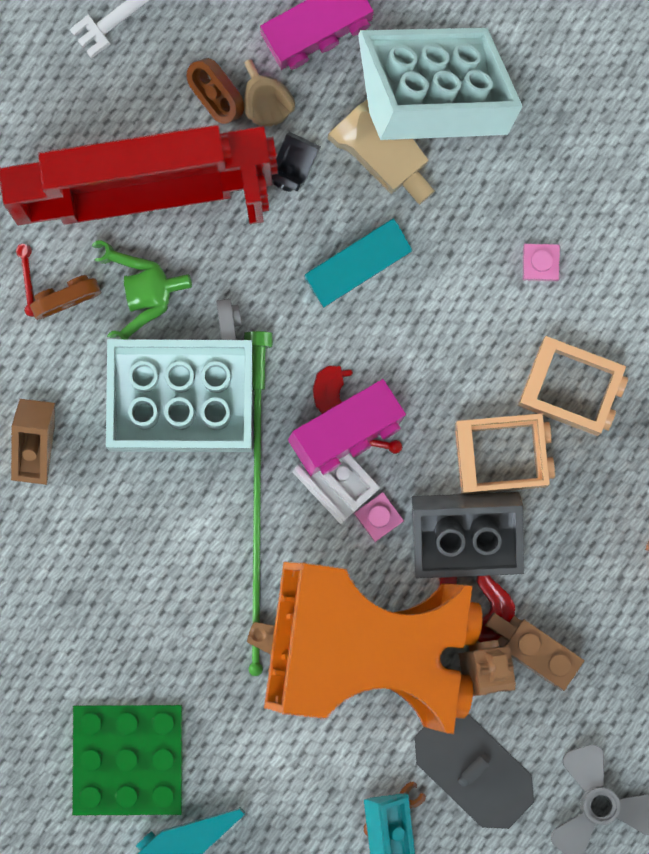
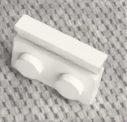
(341, 489)

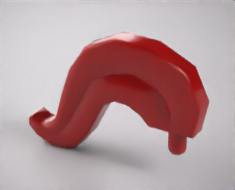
(328, 387)
(499, 602)

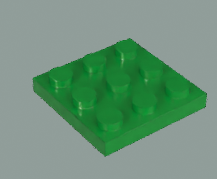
(127, 760)

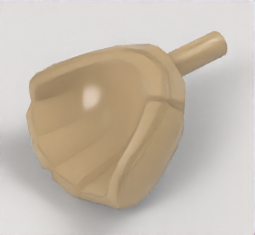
(266, 99)

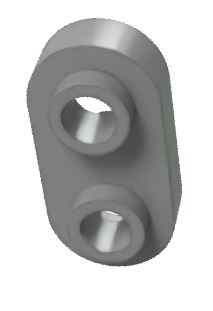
(229, 318)

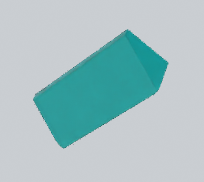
(358, 263)
(389, 824)

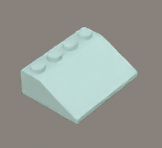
(436, 83)
(179, 395)

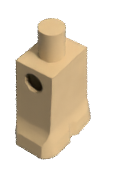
(388, 161)

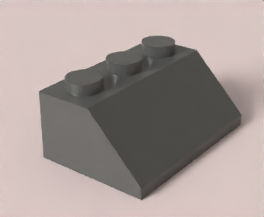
(468, 535)

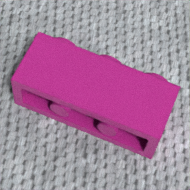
(313, 27)
(347, 428)

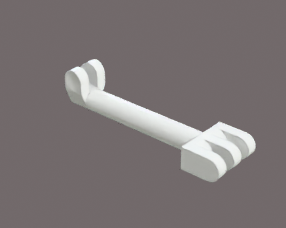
(97, 30)

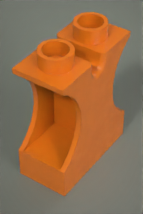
(341, 644)

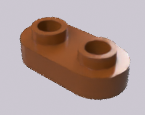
(215, 93)
(51, 302)

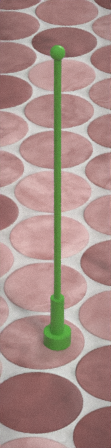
(260, 341)

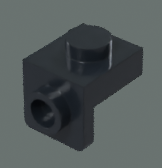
(294, 162)

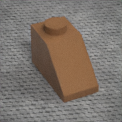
(32, 441)

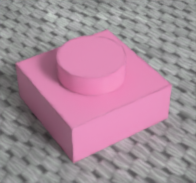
(541, 262)
(379, 517)

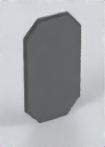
(476, 773)

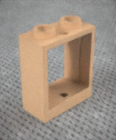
(538, 373)
(466, 461)

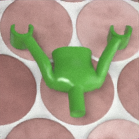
(144, 290)

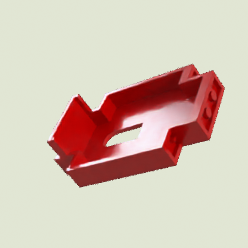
(142, 176)

